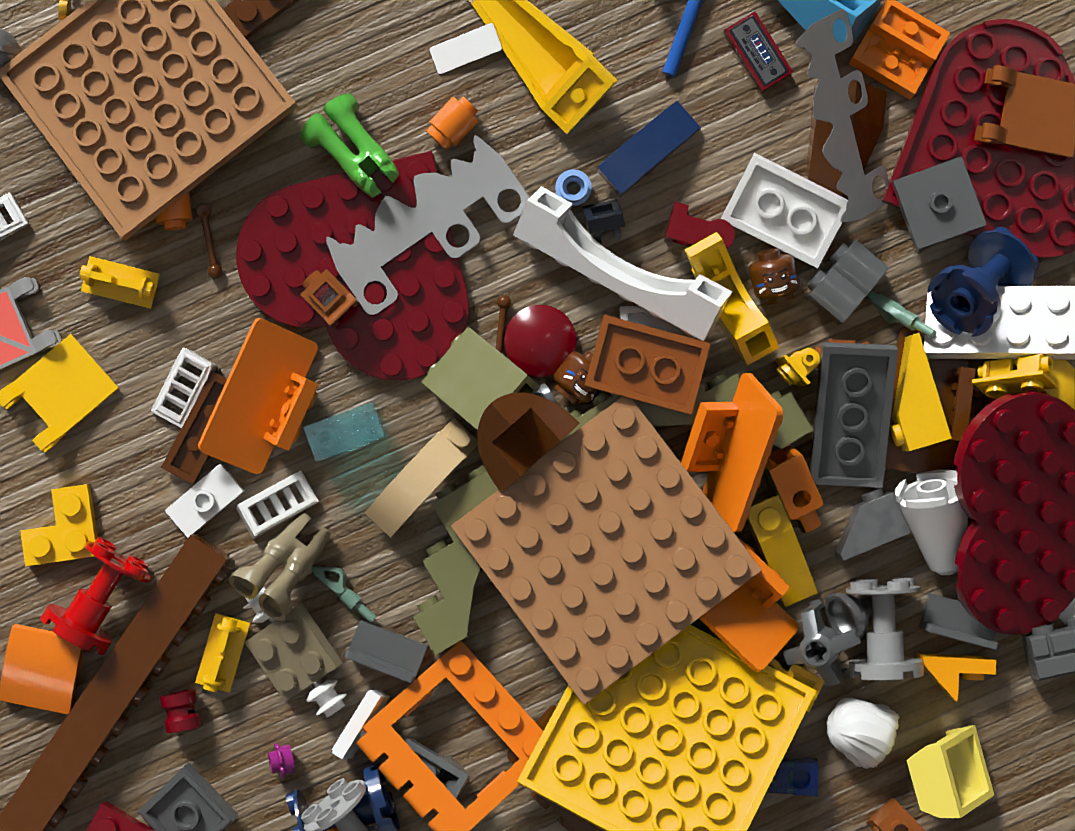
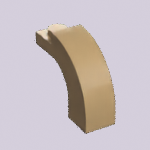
(421, 477)

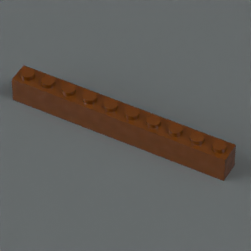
(117, 687)

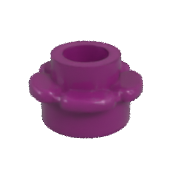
(281, 760)

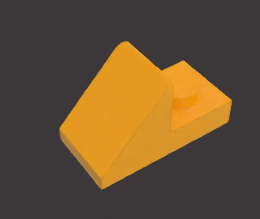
(946, 668)

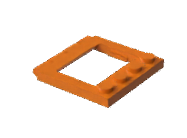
(405, 766)

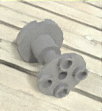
(884, 644)
(337, 808)

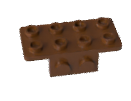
(956, 393)

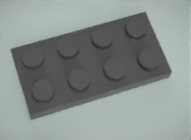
(853, 414)

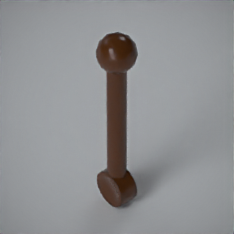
(204, 213)
(503, 303)

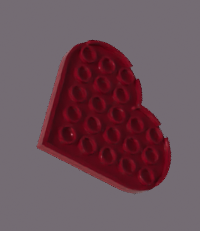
(1014, 185)
(287, 243)
(1021, 504)

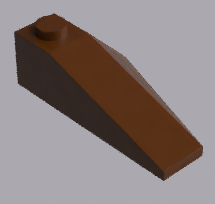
(866, 126)

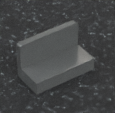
(950, 619)
(386, 651)

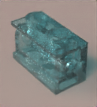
(345, 431)

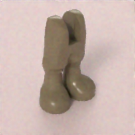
(280, 551)

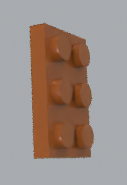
(647, 364)

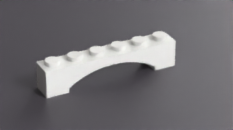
(554, 230)

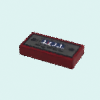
(758, 51)

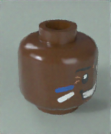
(774, 276)
(572, 377)

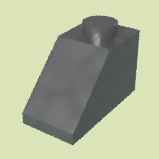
(872, 524)

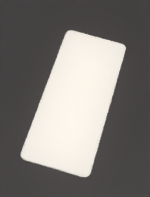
(465, 48)

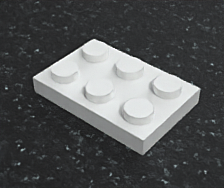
(785, 210)

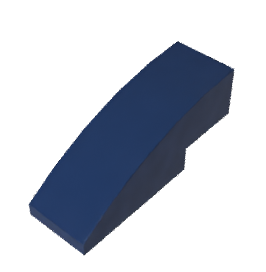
(647, 148)

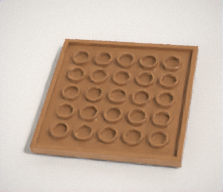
(145, 100)
(606, 548)

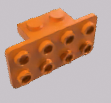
(262, 398)
(734, 446)
(751, 619)

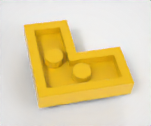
(72, 530)

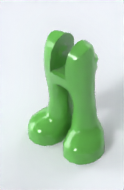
(360, 167)

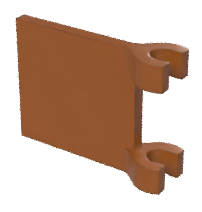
(1035, 113)

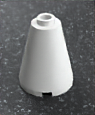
(934, 517)

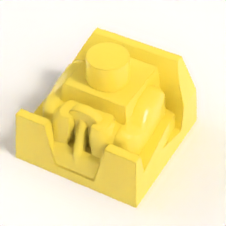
(951, 774)

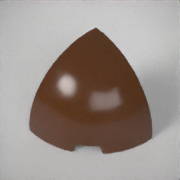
(518, 433)

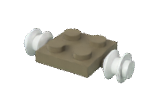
(296, 656)

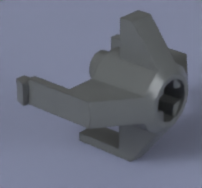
(821, 646)

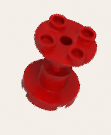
(88, 609)

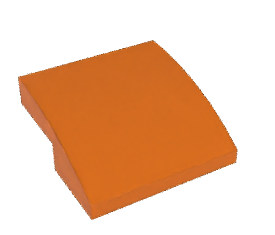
(899, 48)
(40, 670)

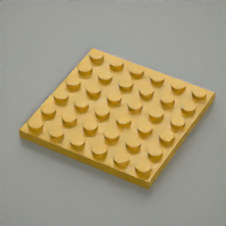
(671, 741)

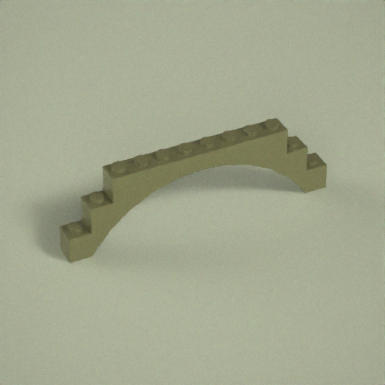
(456, 570)

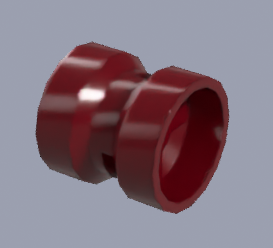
(180, 711)

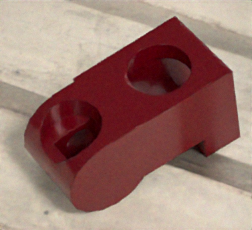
(690, 230)

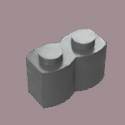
(846, 282)

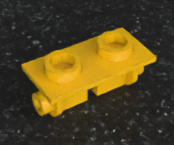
(119, 282)
(797, 366)
(1000, 379)
(222, 653)

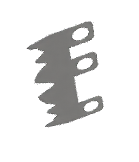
(833, 105)
(437, 209)

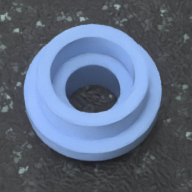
(573, 176)

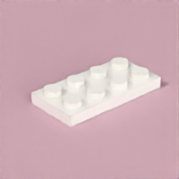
(1029, 323)

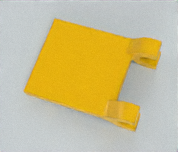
(61, 390)

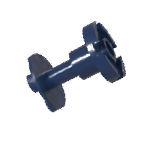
(968, 296)
(374, 807)

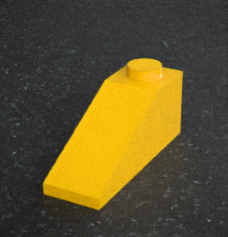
(917, 406)
(780, 547)

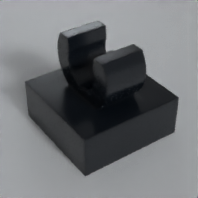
(604, 217)

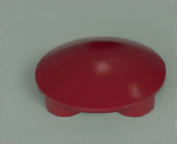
(539, 340)

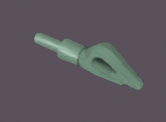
(894, 312)
(345, 594)

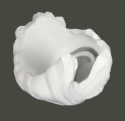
(862, 731)

